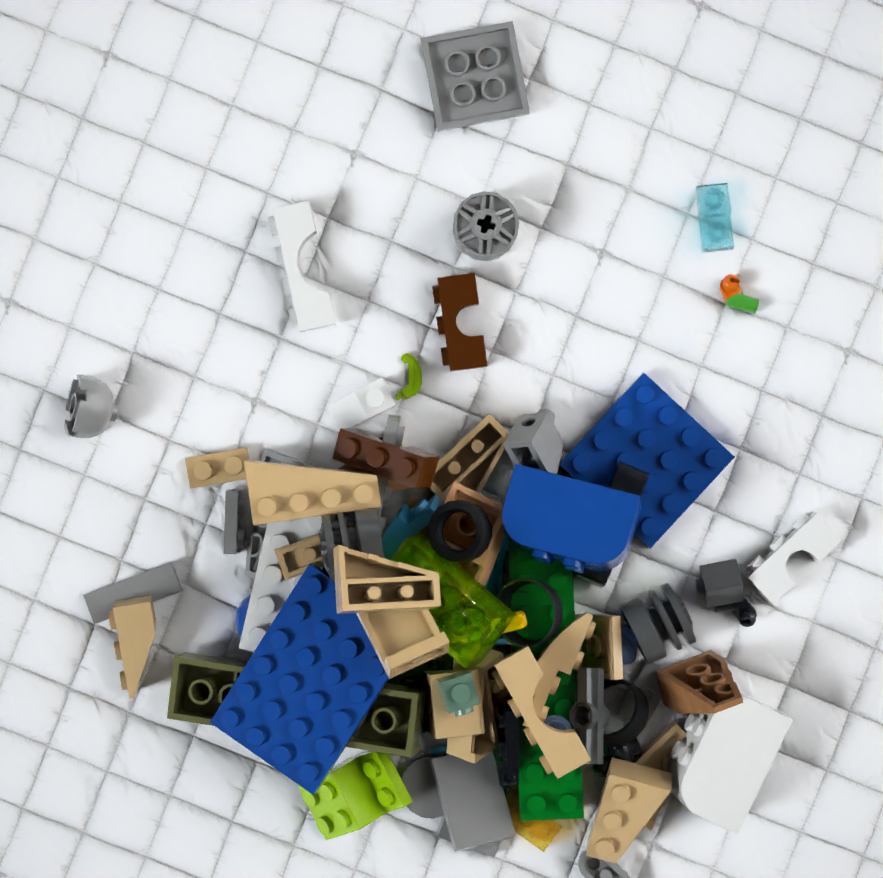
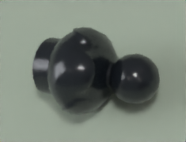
(625, 752)

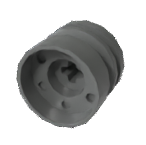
(362, 536)
(658, 623)

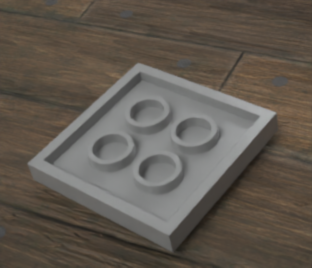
(475, 76)

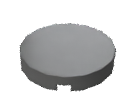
(422, 788)

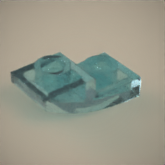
(714, 217)

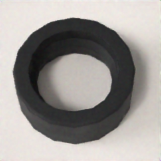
(437, 523)

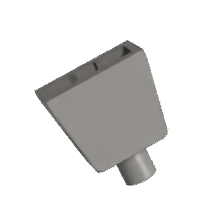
(535, 441)

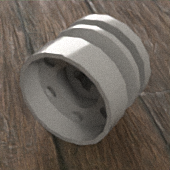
(494, 242)

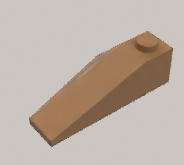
(698, 685)

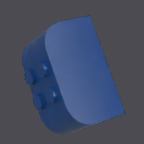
(569, 520)

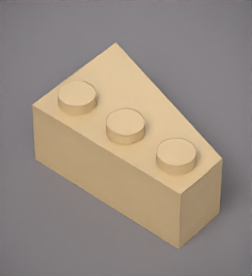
(471, 458)
(625, 806)

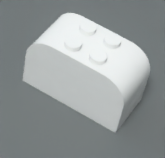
(726, 760)

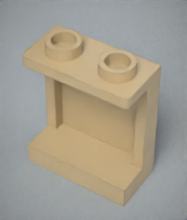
(404, 638)

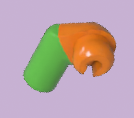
(734, 297)

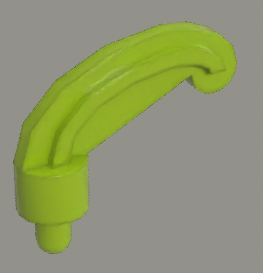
(414, 377)

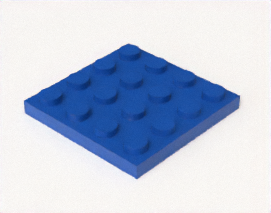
(657, 437)

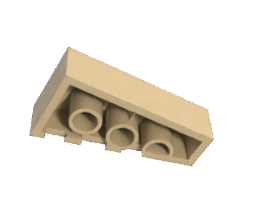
(299, 492)

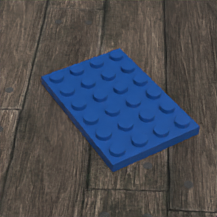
(304, 685)

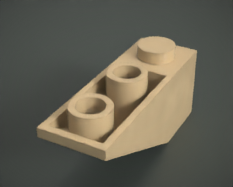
(136, 630)

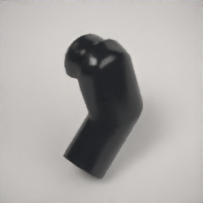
(741, 610)

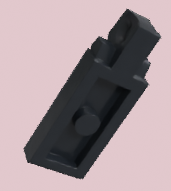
(508, 746)

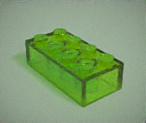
(467, 612)

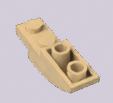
(563, 655)

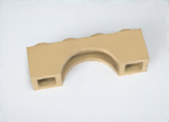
(560, 747)

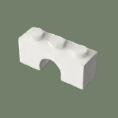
(770, 573)

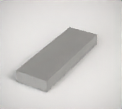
(156, 582)

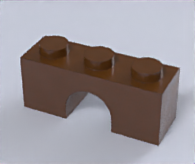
(455, 294)
(387, 460)

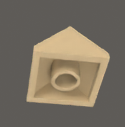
(445, 724)

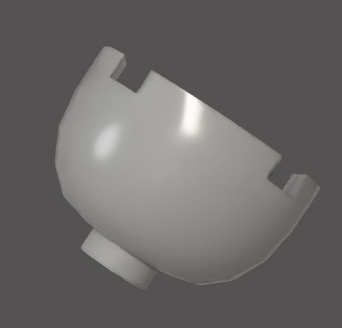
(89, 407)

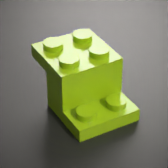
(356, 794)

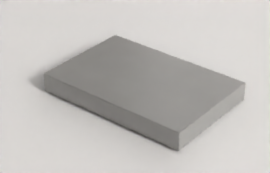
(472, 801)

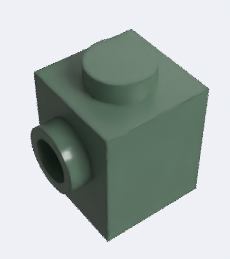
(458, 693)

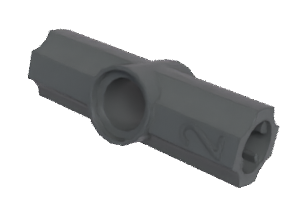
(590, 698)

